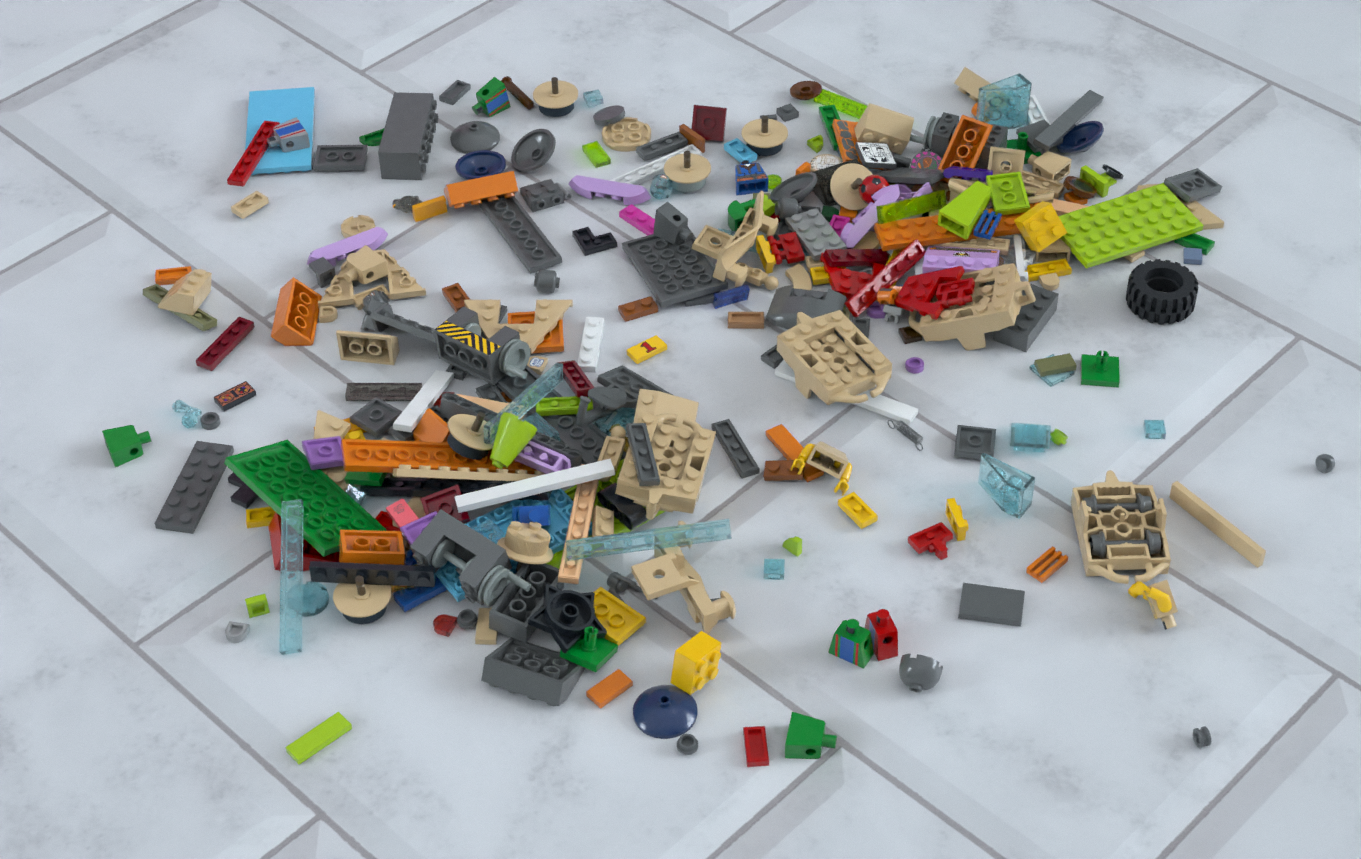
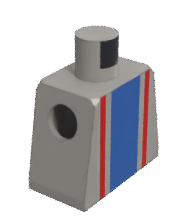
(289, 136)

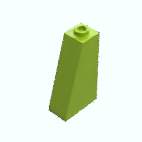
(965, 210)

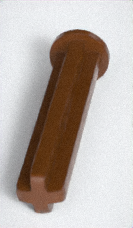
(517, 92)

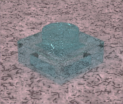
(593, 98)
(1154, 429)
(356, 493)
(774, 569)

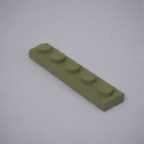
(199, 319)

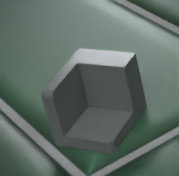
(324, 271)

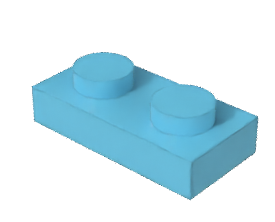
(740, 151)

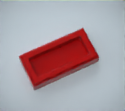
(756, 746)

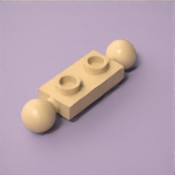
(758, 277)
(613, 448)

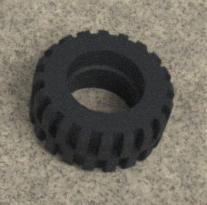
(1165, 276)

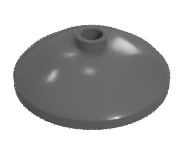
(474, 137)
(533, 150)
(795, 187)

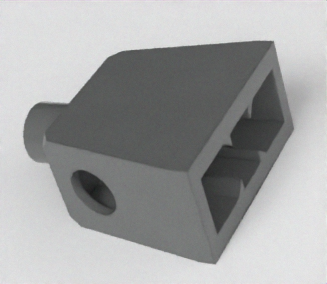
(671, 224)

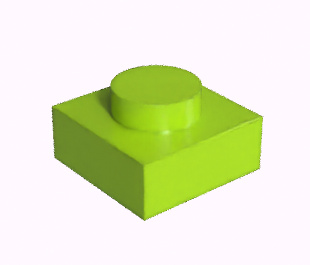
(257, 605)

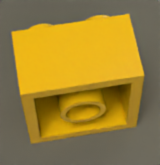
(1040, 226)
(696, 663)

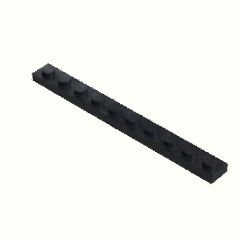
(424, 487)

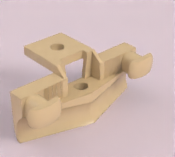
(996, 157)
(731, 248)
(682, 576)

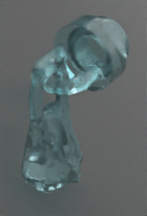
(189, 419)

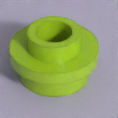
(1058, 437)

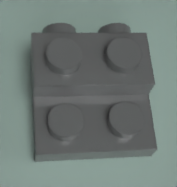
(542, 195)

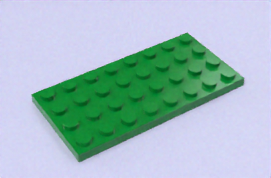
(283, 474)

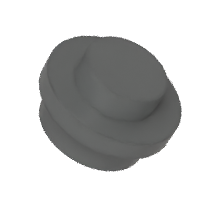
(1325, 463)
(467, 619)
(687, 744)

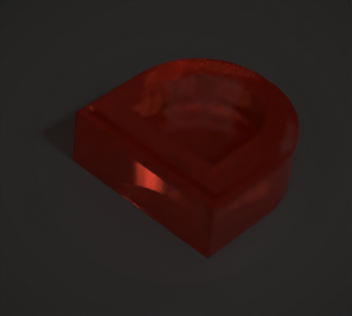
(444, 624)

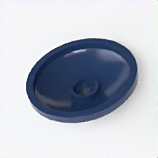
(1081, 137)
(480, 164)
(664, 719)

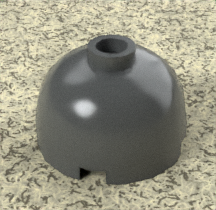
(919, 672)

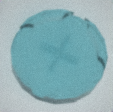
(314, 598)

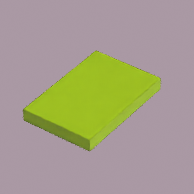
(1008, 193)

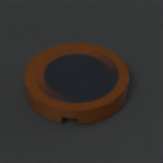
(1080, 187)

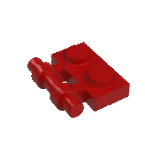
(791, 248)
(949, 291)

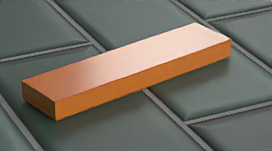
(791, 449)

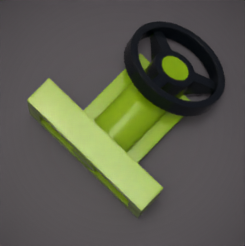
(1103, 181)

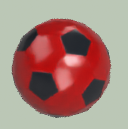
(870, 186)

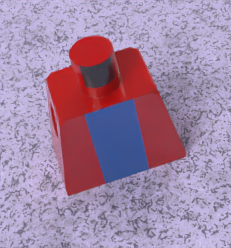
(882, 628)

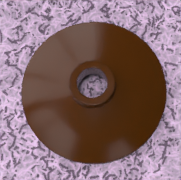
(806, 90)

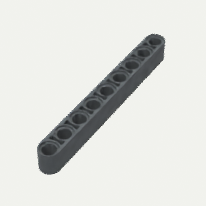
(453, 404)

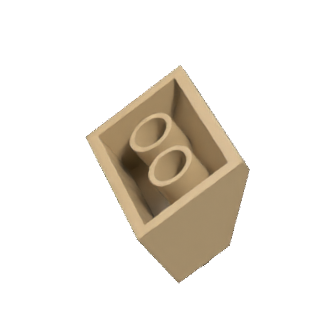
(970, 83)
(884, 126)
(188, 292)
(367, 347)

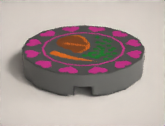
(926, 160)

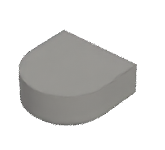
(236, 631)

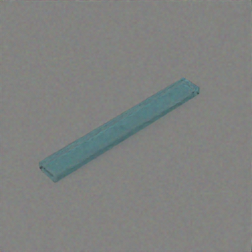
(526, 399)
(648, 539)
(291, 577)

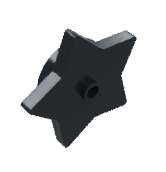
(566, 616)

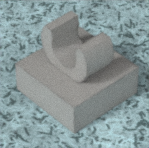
(893, 310)

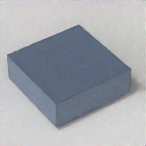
(1192, 256)

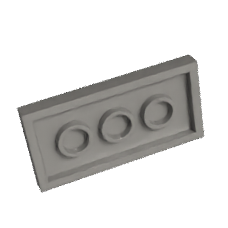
(814, 233)

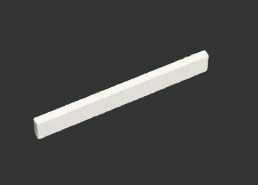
(879, 404)
(534, 485)

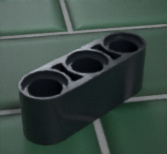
(624, 509)

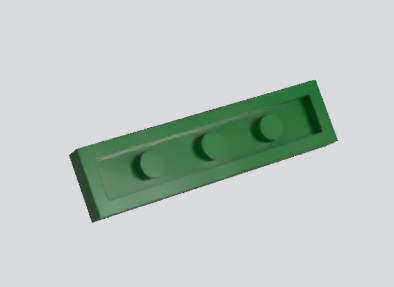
(827, 115)

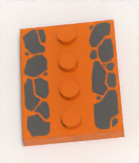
(846, 140)

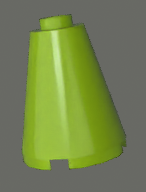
(510, 439)

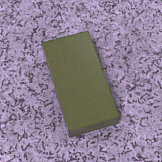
(1055, 365)

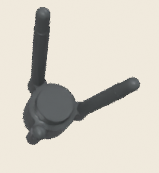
(620, 583)

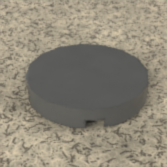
(609, 114)

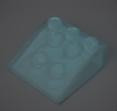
(1005, 102)

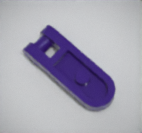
(967, 173)

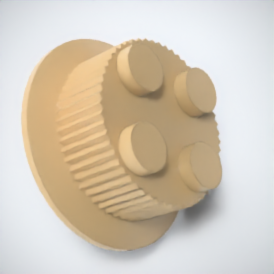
(527, 543)

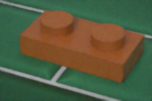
(455, 296)
(638, 309)
(781, 470)

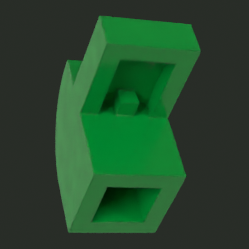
(737, 211)

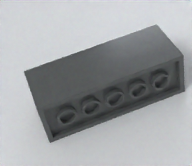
(408, 136)

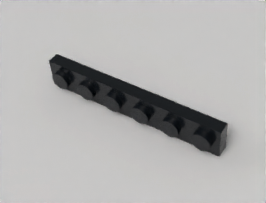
(373, 573)

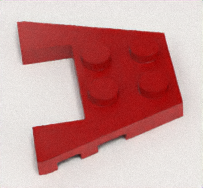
(847, 281)
(921, 288)

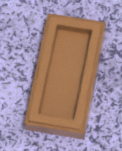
(746, 320)

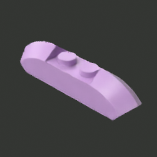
(589, 186)
(854, 233)
(372, 238)
(542, 458)

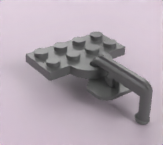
(619, 390)

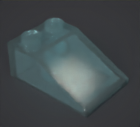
(1006, 485)

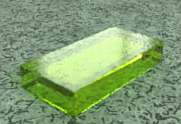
(596, 154)

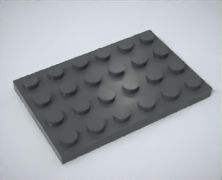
(673, 270)

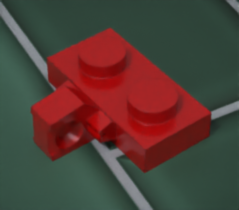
(932, 540)

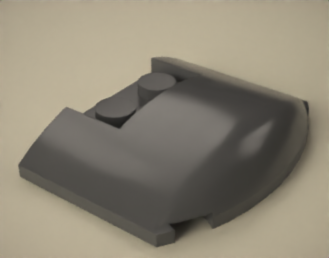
(790, 301)

